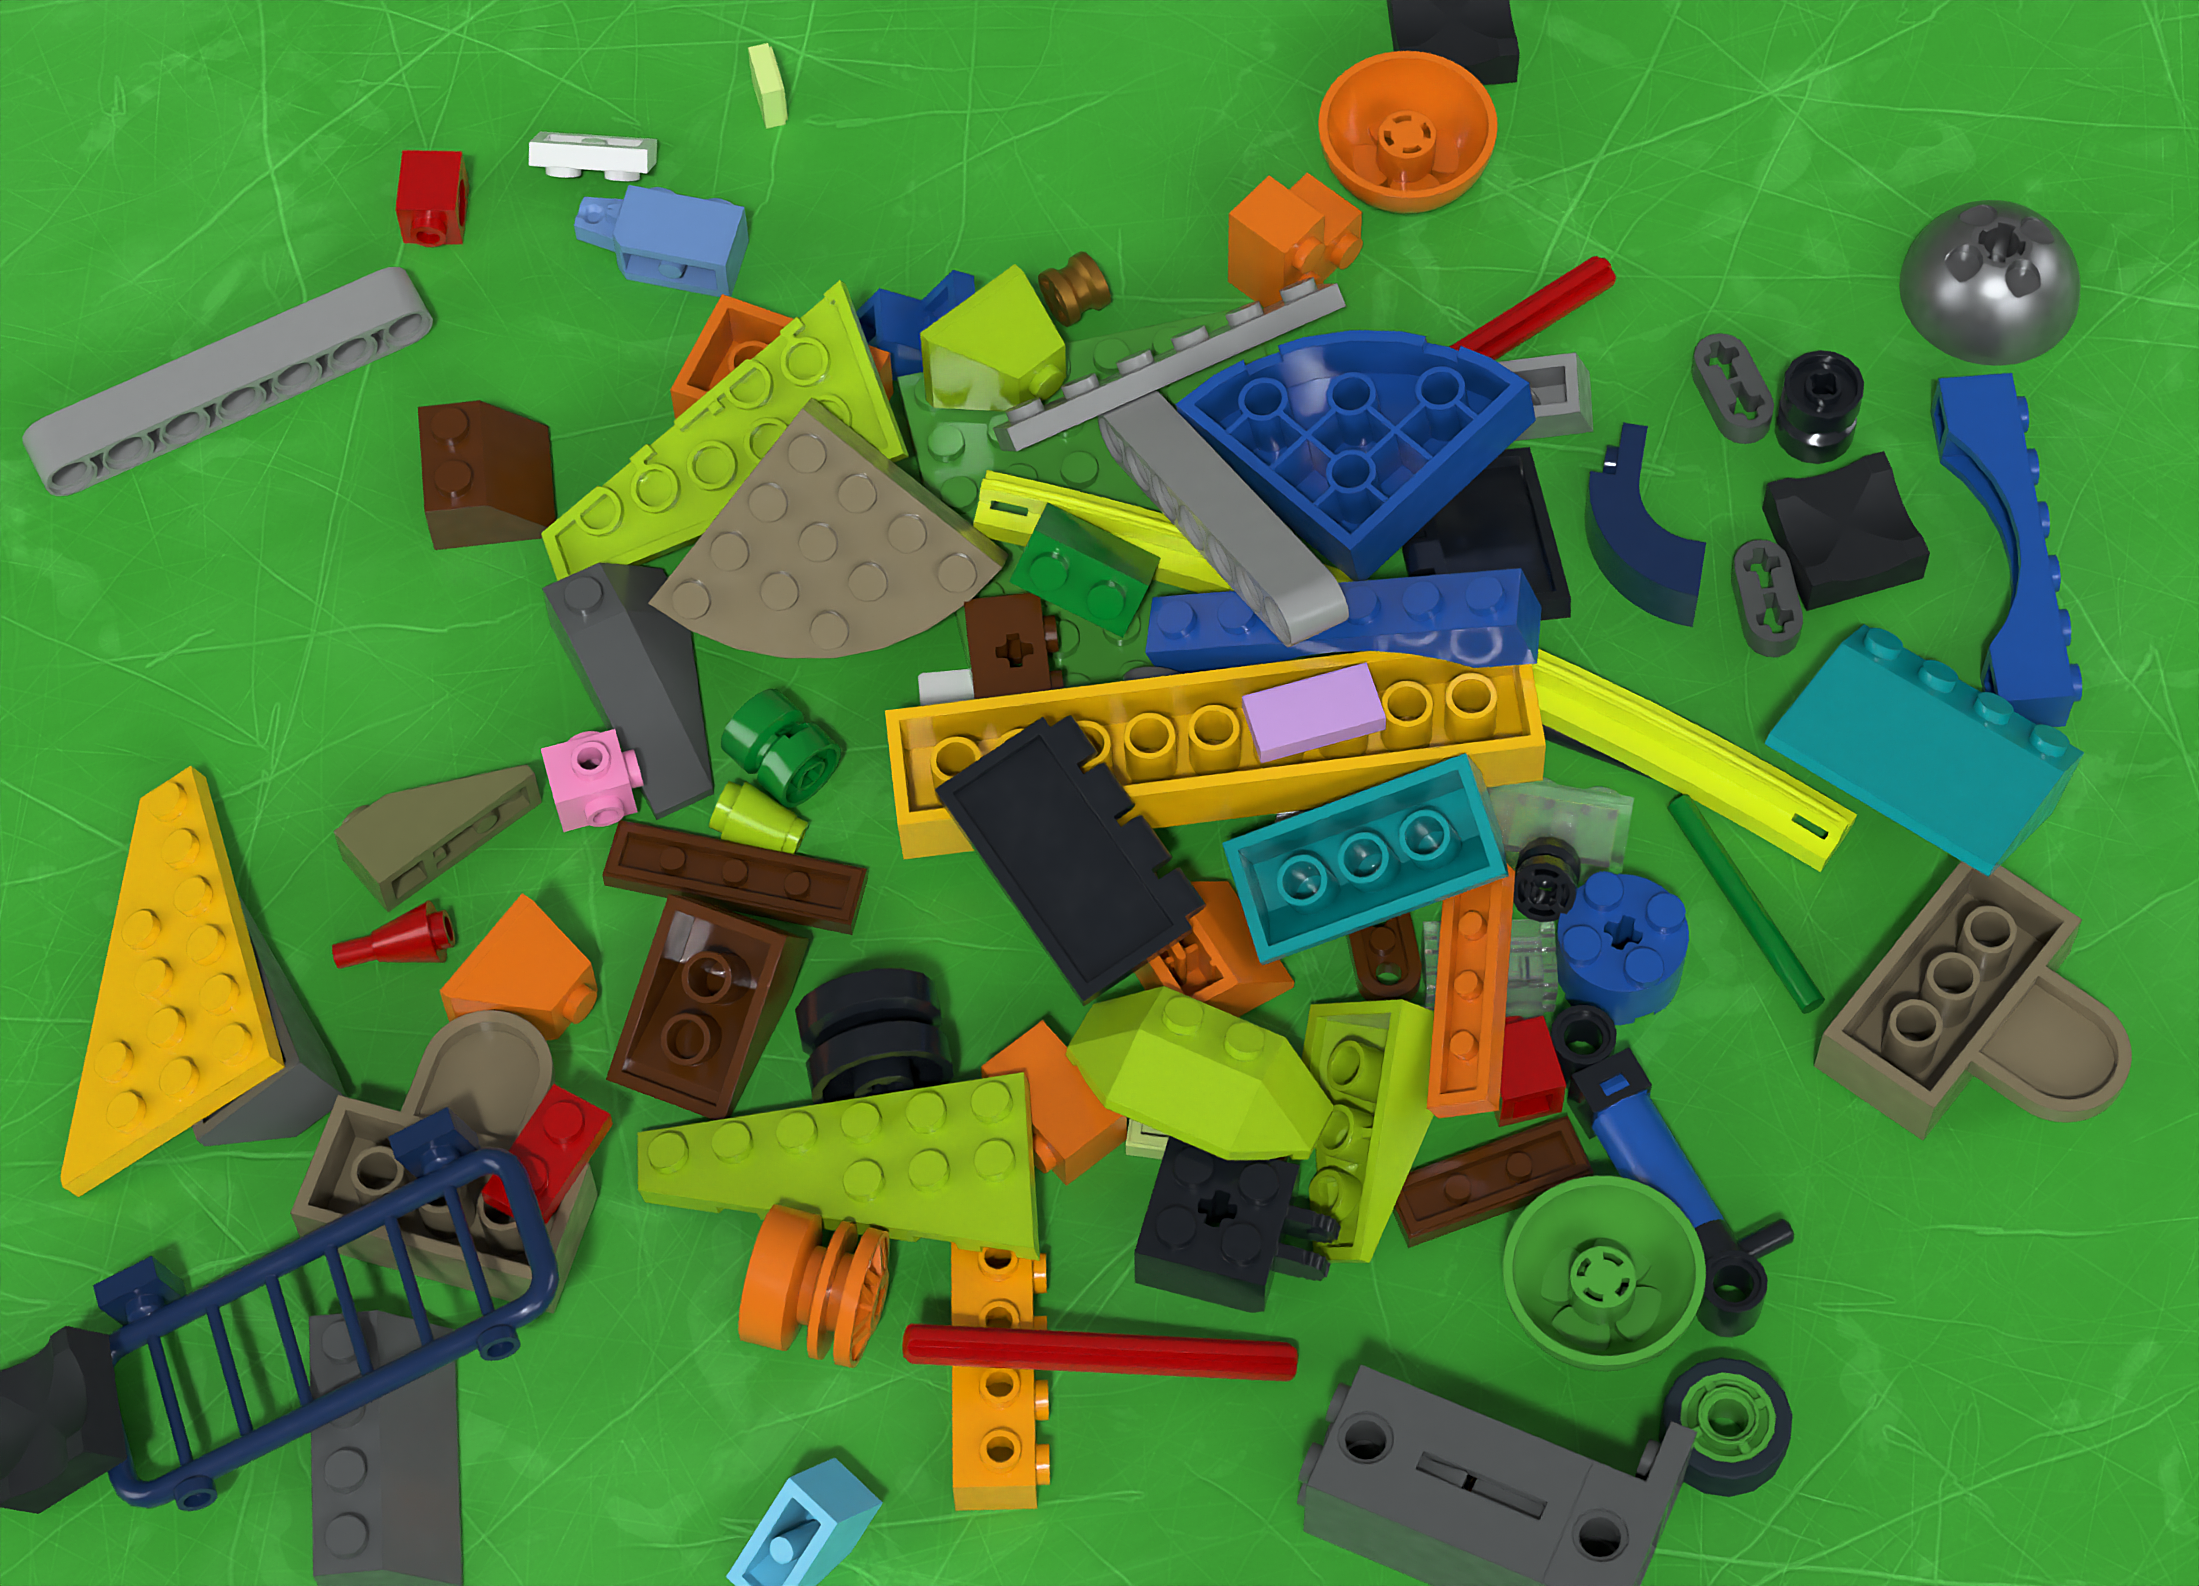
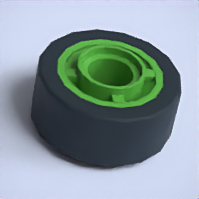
(1745, 1396)

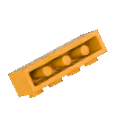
(997, 1407)

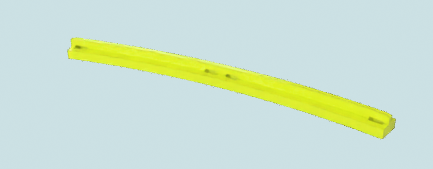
(1567, 695)

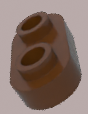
(1386, 950)

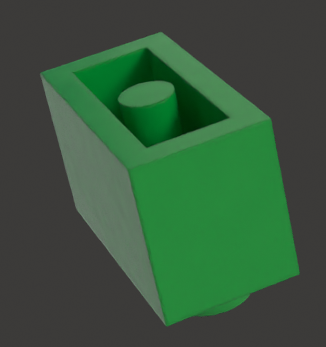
(1085, 570)

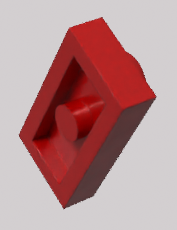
(553, 1149)

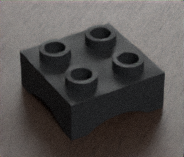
(1464, 31)
(1845, 532)
(58, 1421)

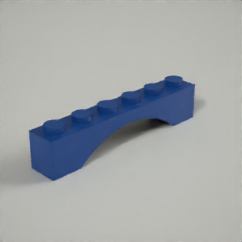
(1983, 443)
(1449, 617)

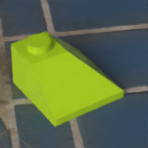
(993, 349)

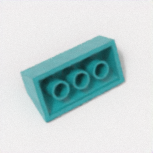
(1367, 858)

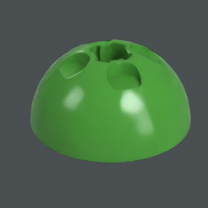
(1599, 1240)

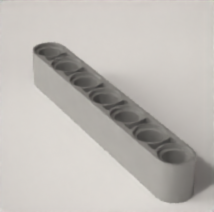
(226, 381)
(1223, 519)

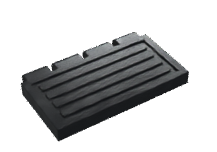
(1496, 526)
(1067, 860)

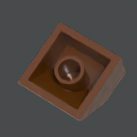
(484, 475)

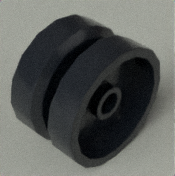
(873, 1035)

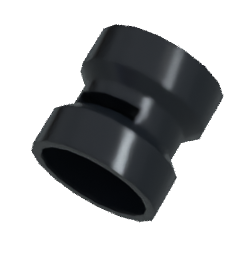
(1546, 864)

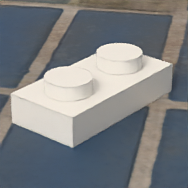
(569, 153)

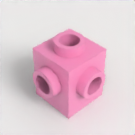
(592, 779)

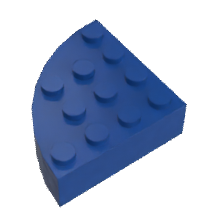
(1360, 434)

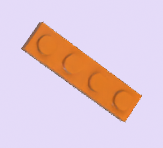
(1471, 1000)

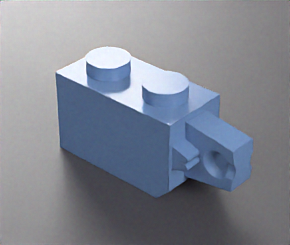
(669, 238)

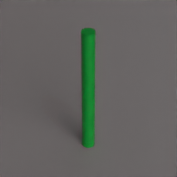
(1746, 904)

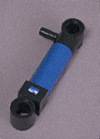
(1614, 1103)

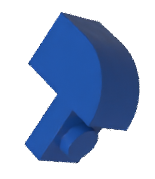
(895, 320)

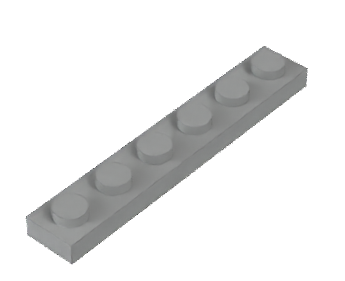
(1143, 373)

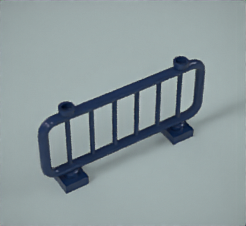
(155, 1302)

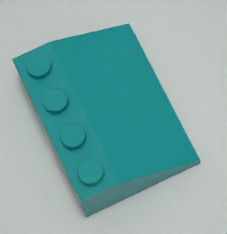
(1927, 749)

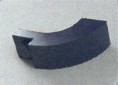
(1630, 548)

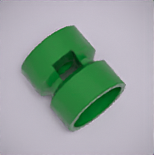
(786, 753)

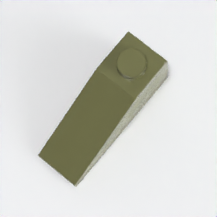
(428, 829)

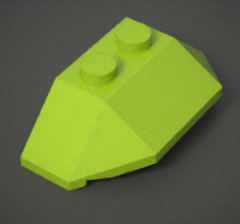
(1200, 1076)

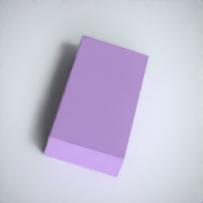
(1313, 712)

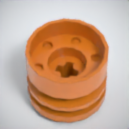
(828, 1288)

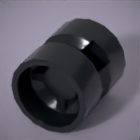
(1819, 406)

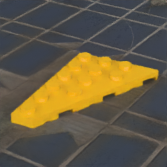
(179, 993)

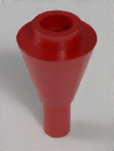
(411, 938)

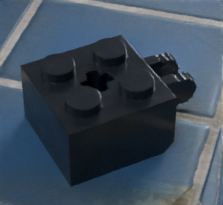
(1240, 1257)

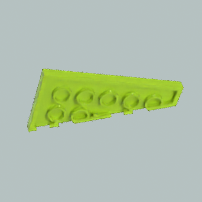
(699, 463)
(906, 1162)

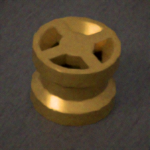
(1074, 288)

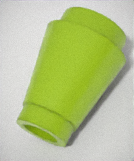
(756, 820)

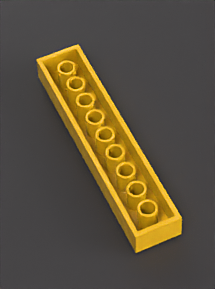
(1189, 752)

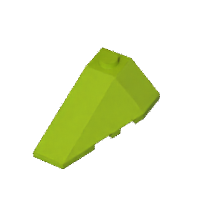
(1376, 1075)

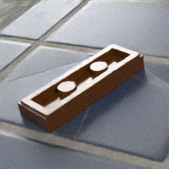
(1488, 1181)

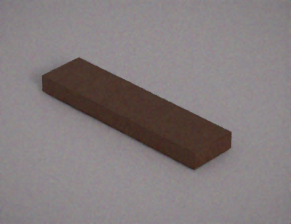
(736, 877)

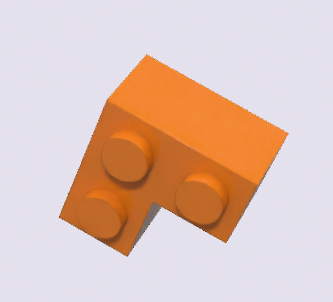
(1289, 237)

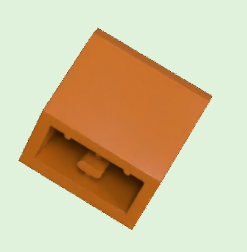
(1218, 958)

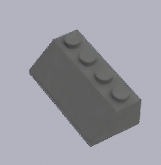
(387, 1470)

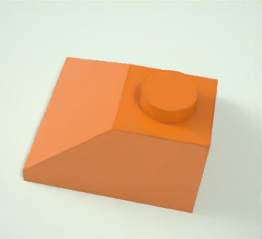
(527, 971)

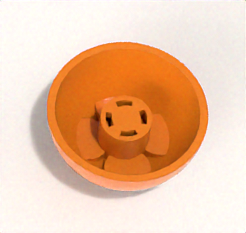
(1407, 131)

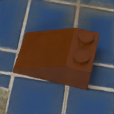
(705, 1006)

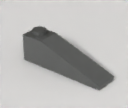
(637, 676)

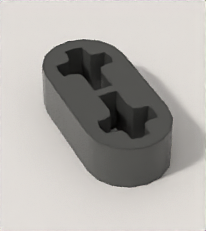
(1743, 383)
(1754, 600)

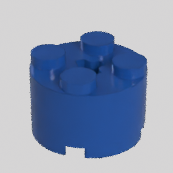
(1622, 946)

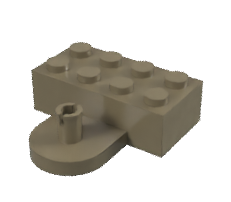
(1979, 998)
(493, 1077)

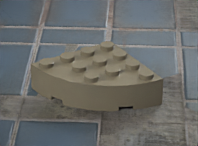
(827, 552)

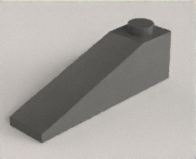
(296, 1094)

